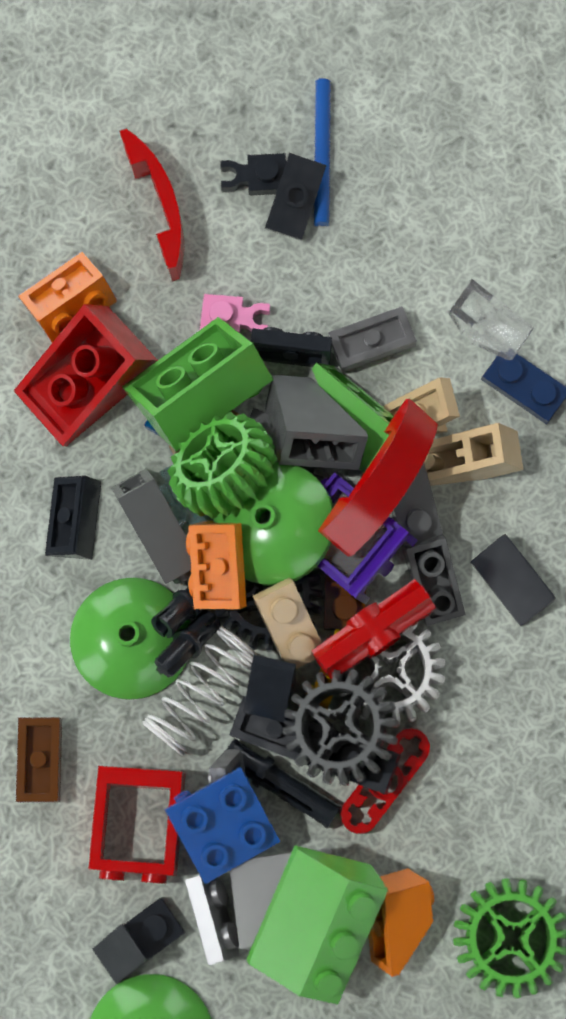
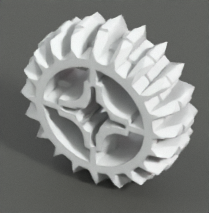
(414, 696)

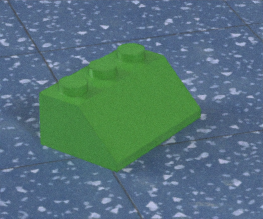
(197, 381)
(317, 923)

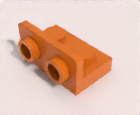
(64, 292)
(216, 565)

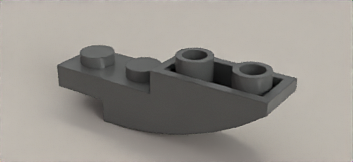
(430, 557)

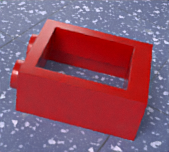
(134, 778)

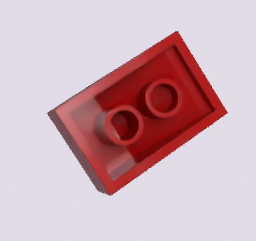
(83, 372)

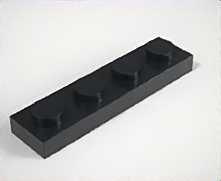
(270, 736)

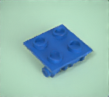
(222, 825)

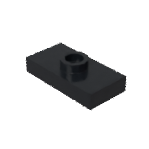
(295, 196)

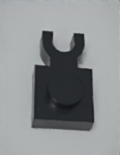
(260, 174)

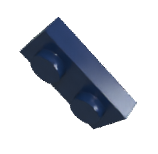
(526, 386)

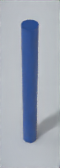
(322, 149)

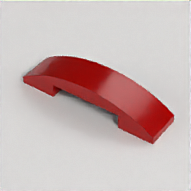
(146, 163)
(384, 482)

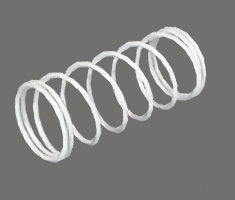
(233, 643)

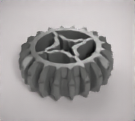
(310, 707)

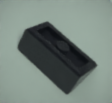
(73, 517)
(513, 580)

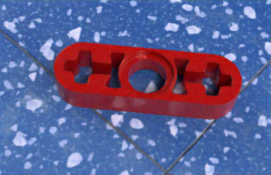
(374, 813)

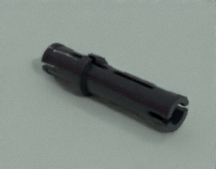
(287, 787)

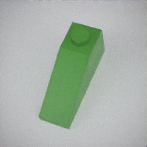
(358, 405)

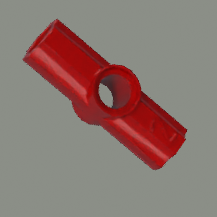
(374, 629)

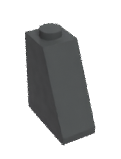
(311, 426)
(155, 525)

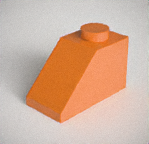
(401, 920)

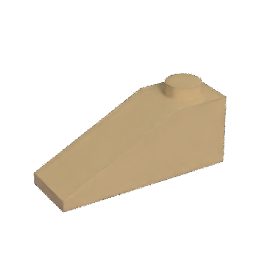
(474, 455)

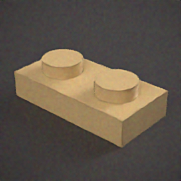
(288, 622)

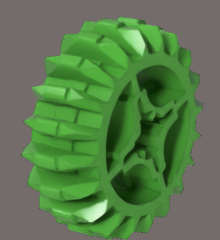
(222, 465)
(482, 962)

